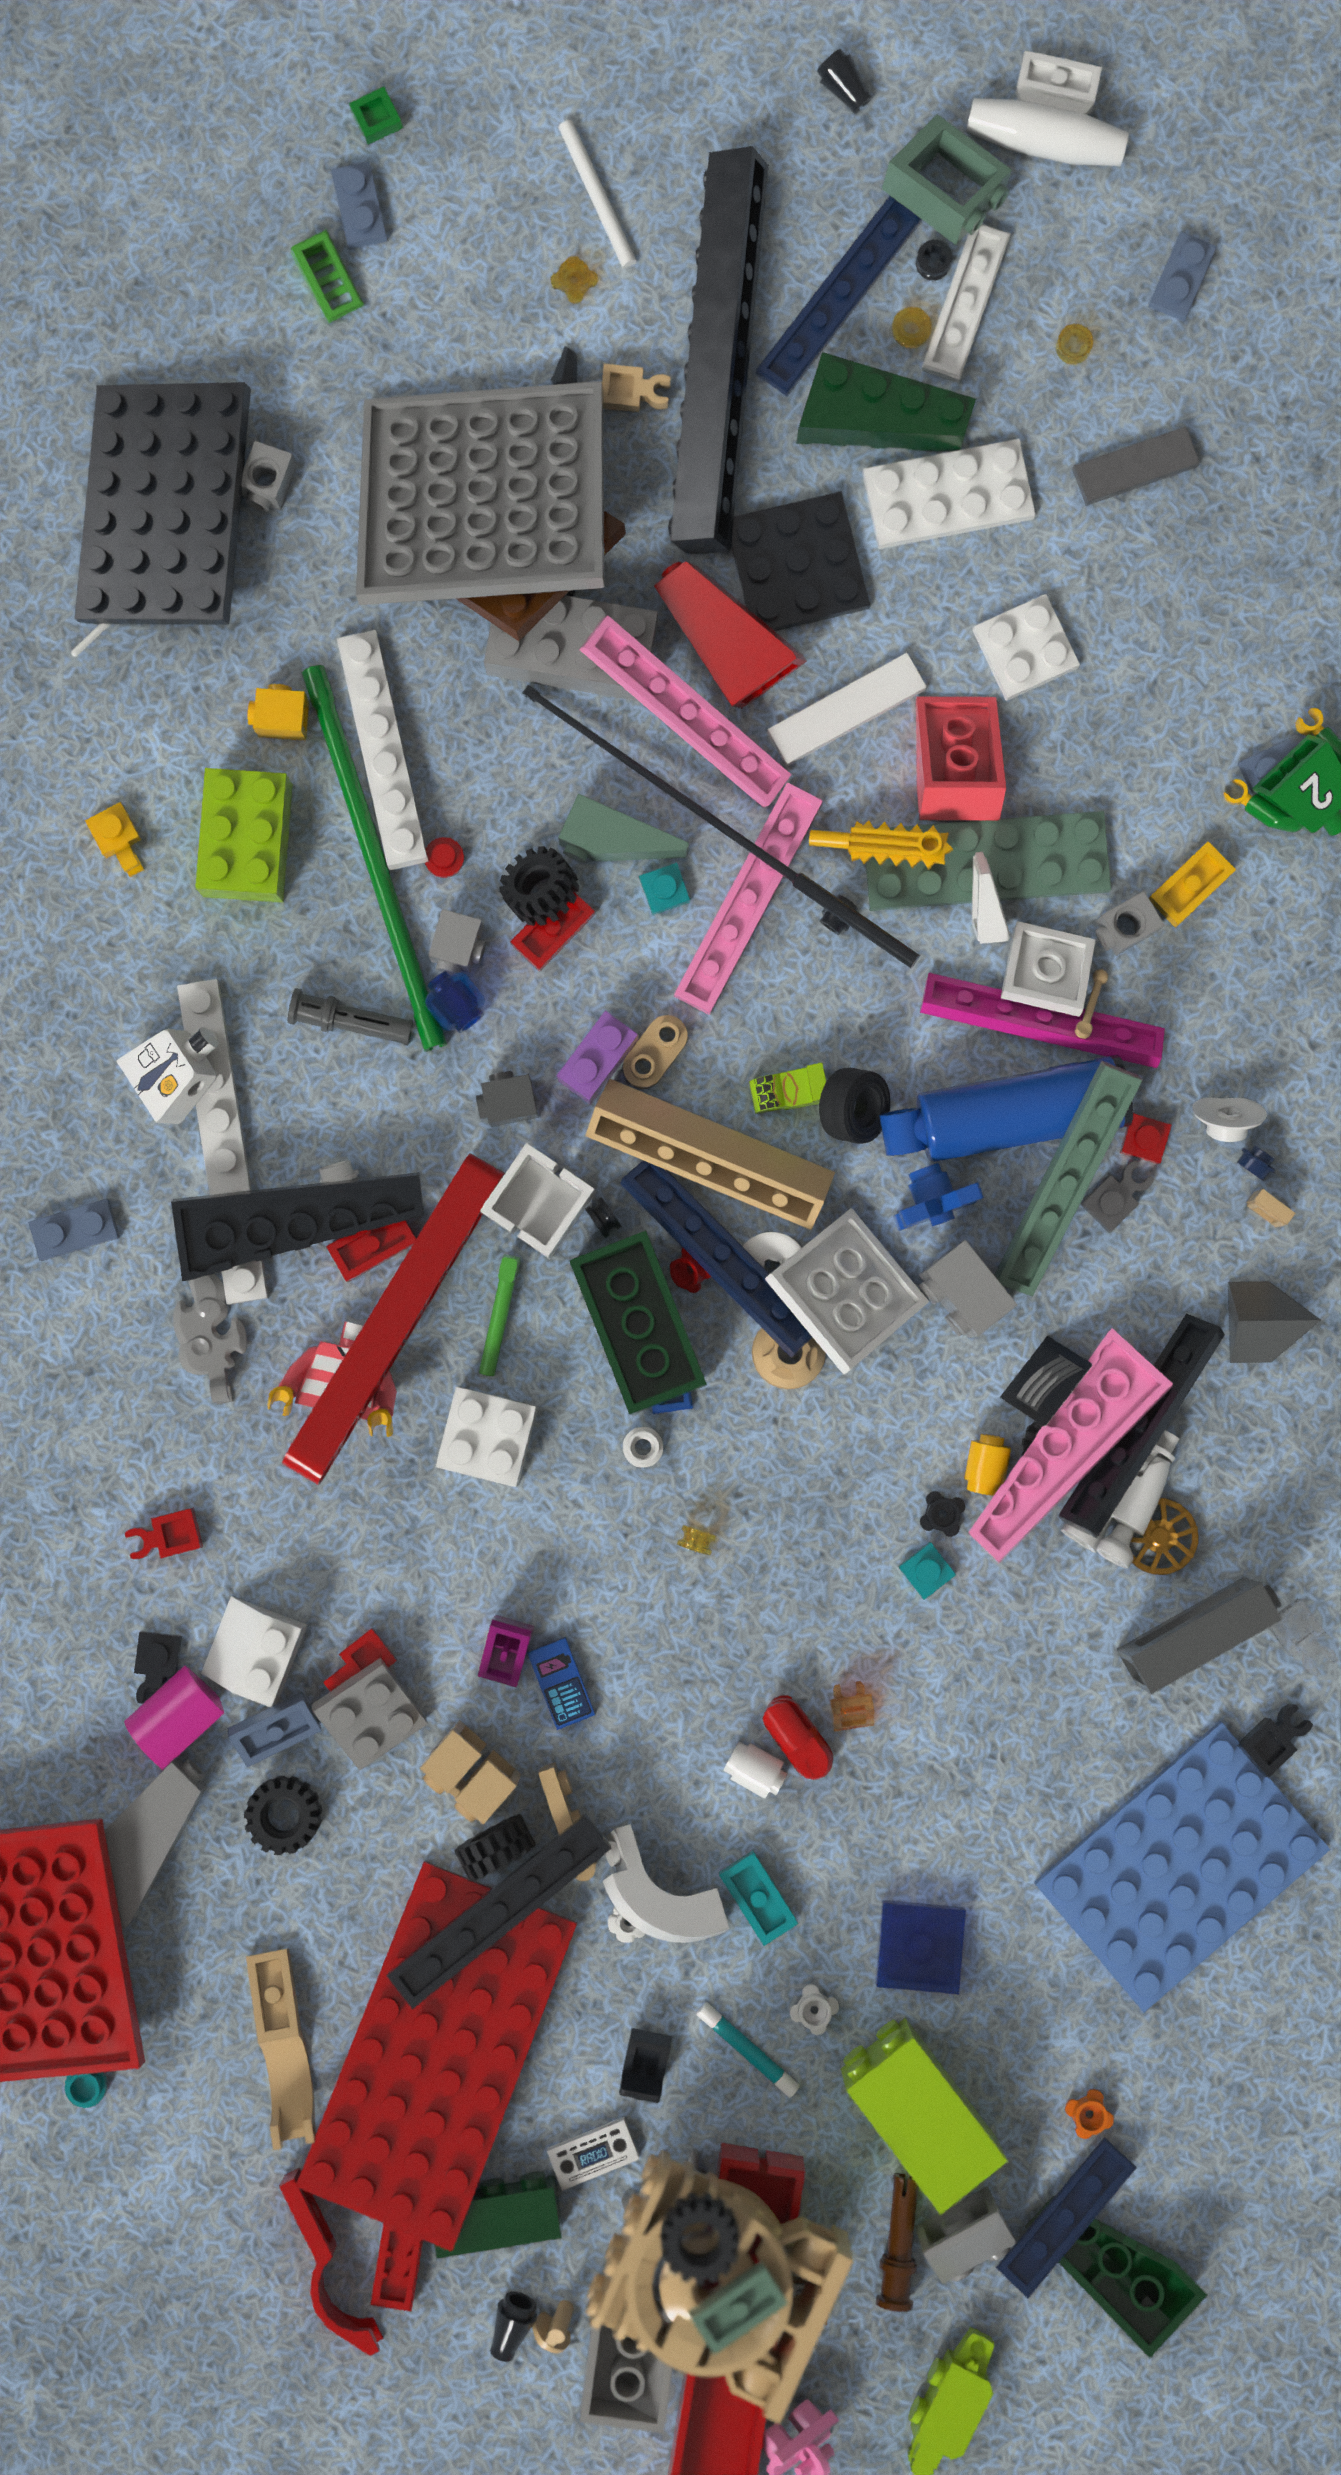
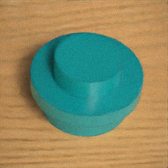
(86, 2089)

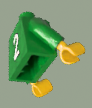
(1303, 786)

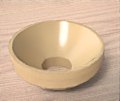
(786, 1375)

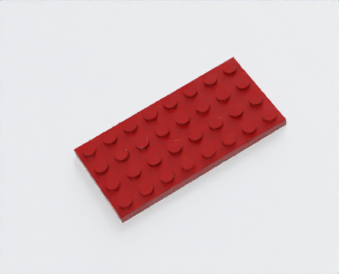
(434, 2079)

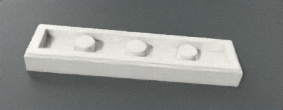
(965, 303)
(846, 709)

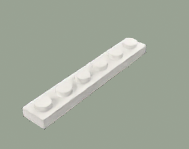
(382, 750)

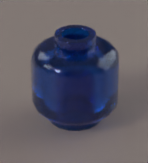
(454, 1001)

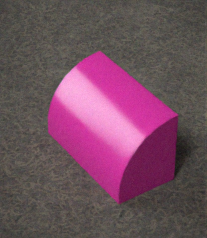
(174, 1717)

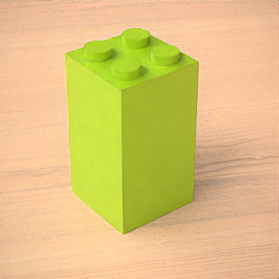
(922, 2114)

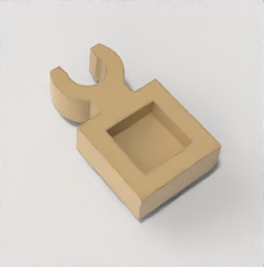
(626, 388)

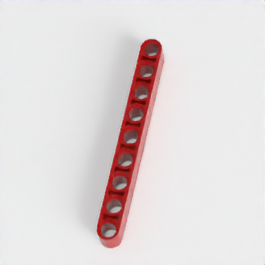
(392, 1321)

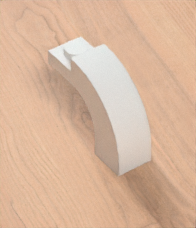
(652, 1909)

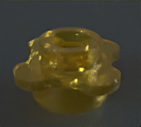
(574, 268)

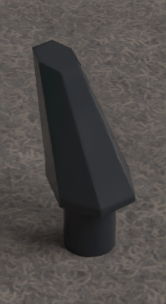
(566, 368)

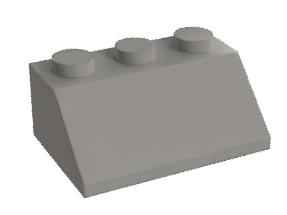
(624, 2383)

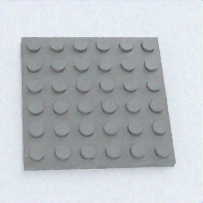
(482, 494)

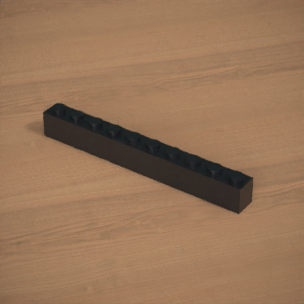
(719, 351)

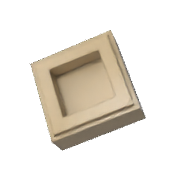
(1270, 1208)

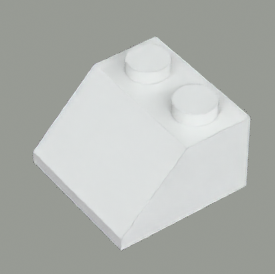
(253, 1651)

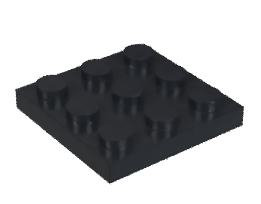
(799, 562)

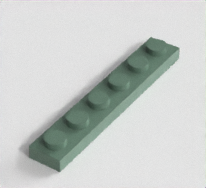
(1067, 1178)

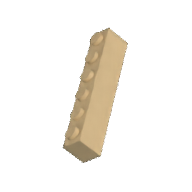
(710, 1154)

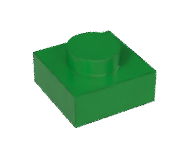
(375, 115)

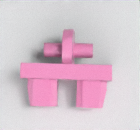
(813, 2431)

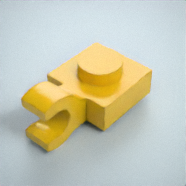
(115, 835)

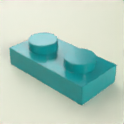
(758, 1898)

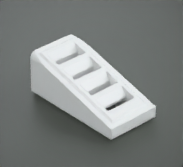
(987, 911)

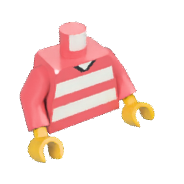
(313, 1371)

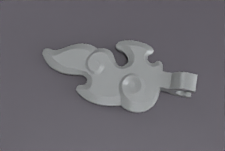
(201, 1346)

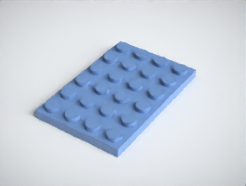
(1181, 1866)

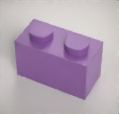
(597, 1057)

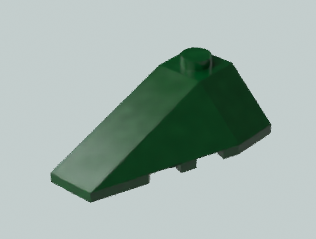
(1131, 2283)

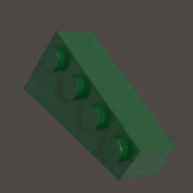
(881, 410)

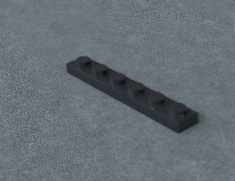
(1110, 1478)
(498, 1911)

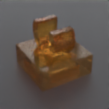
(852, 1711)

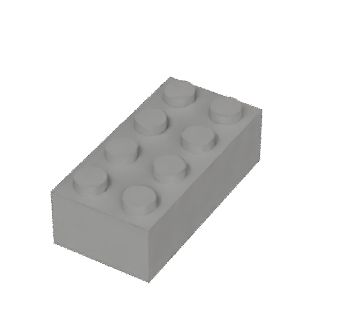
(551, 648)

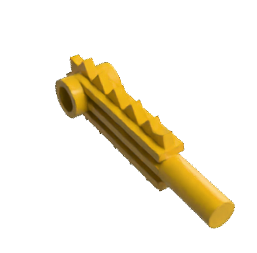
(886, 843)

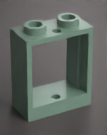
(930, 202)

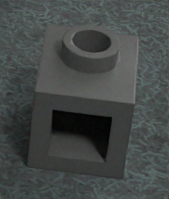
(507, 1099)

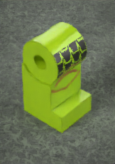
(788, 1089)

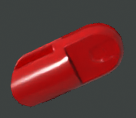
(798, 1737)

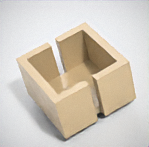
(485, 1787)

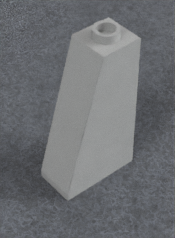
(148, 1832)

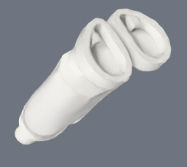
(1134, 1508)

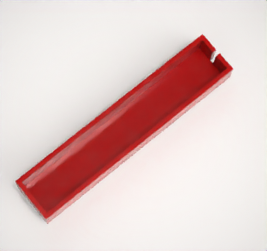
(713, 2426)

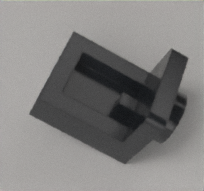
(645, 2065)

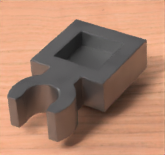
(1113, 1200)

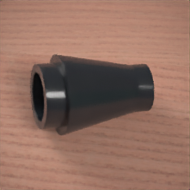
(844, 81)
(512, 2323)

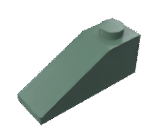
(609, 835)

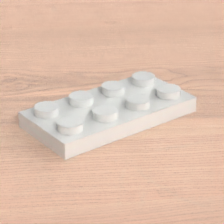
(948, 493)

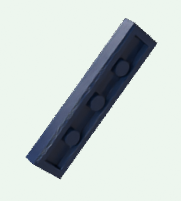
(1066, 2217)

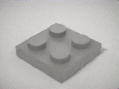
(369, 1714)

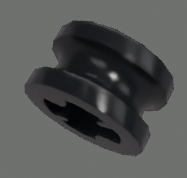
(945, 257)
(603, 1217)

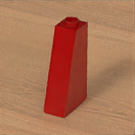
(728, 637)

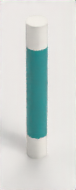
(748, 2049)

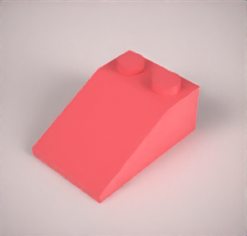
(959, 759)

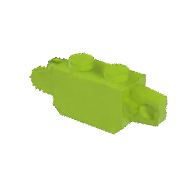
(952, 2405)

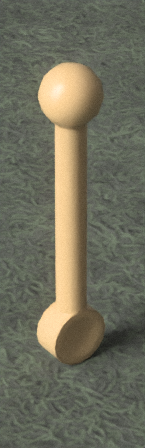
(1084, 1028)

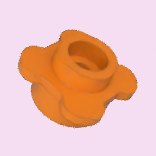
(1092, 2125)

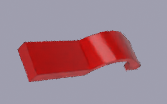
(359, 2332)

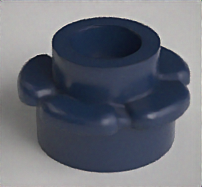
(1257, 1162)

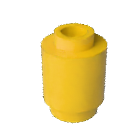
(987, 1464)

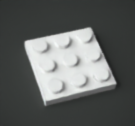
(847, 1290)

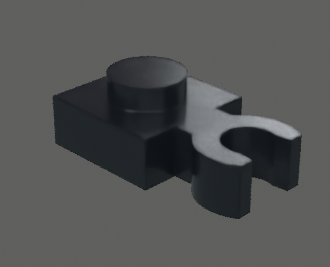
(156, 1658)
(1269, 1743)

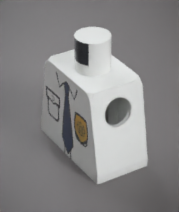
(171, 1072)

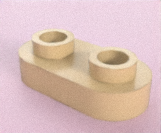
(655, 1051)

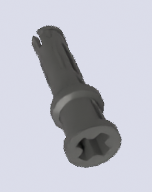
(330, 1015)

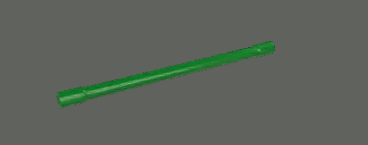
(324, 704)

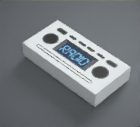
(593, 2153)

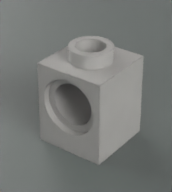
(262, 461)
(1142, 914)

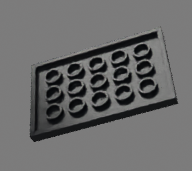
(163, 504)

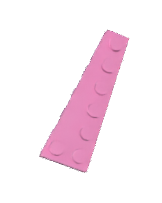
(1083, 1430)

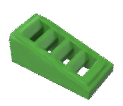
(311, 247)

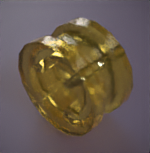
(1083, 334)
(696, 1540)

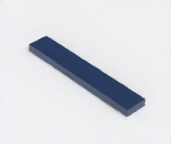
(838, 296)
(715, 1252)

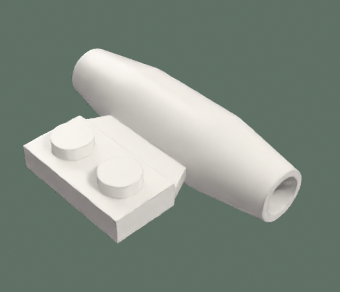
(1051, 115)

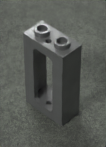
(1200, 1634)

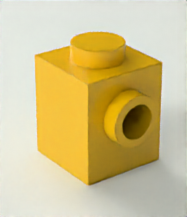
(279, 713)

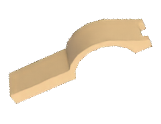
(282, 2046)

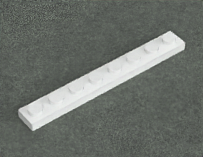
(221, 1126)

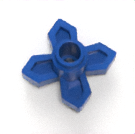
(935, 1198)

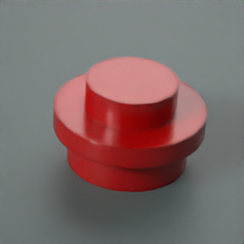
(444, 857)

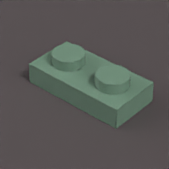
(738, 2307)

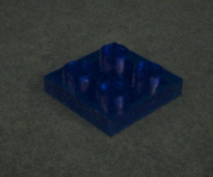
(920, 1947)

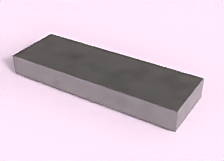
(1135, 466)

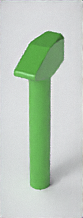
(507, 1276)

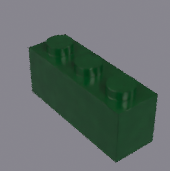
(509, 2215)

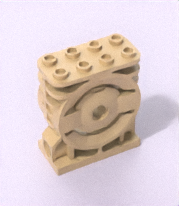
(752, 2368)

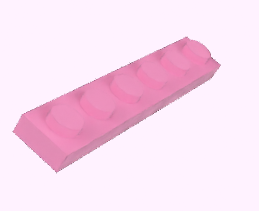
(685, 711)
(747, 900)

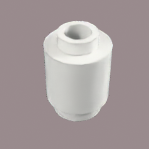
(755, 1769)

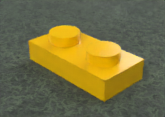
(1191, 884)

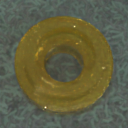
(911, 315)

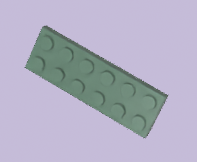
(1024, 854)

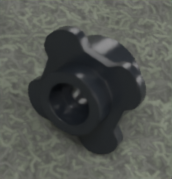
(949, 1523)

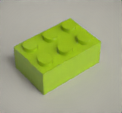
(244, 835)

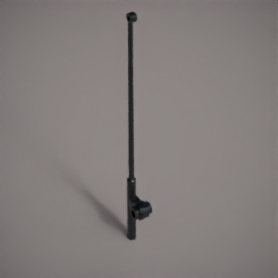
(838, 911)

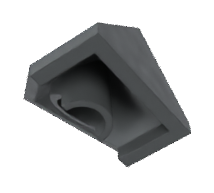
(1263, 1321)

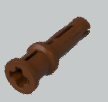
(898, 2263)

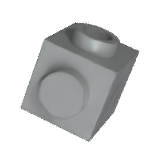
(457, 942)

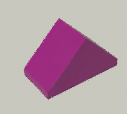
(505, 1650)

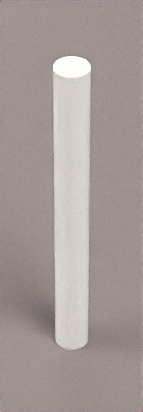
(597, 194)

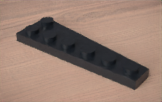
(257, 1224)

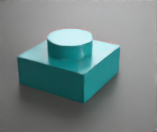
(664, 889)
(927, 1570)

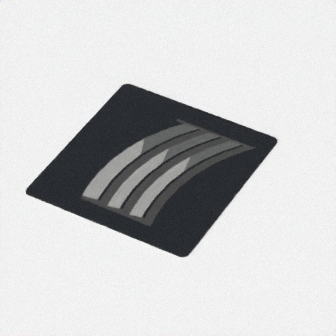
(1046, 1381)

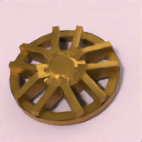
(1161, 1537)

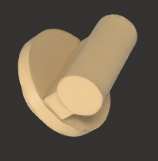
(553, 2331)

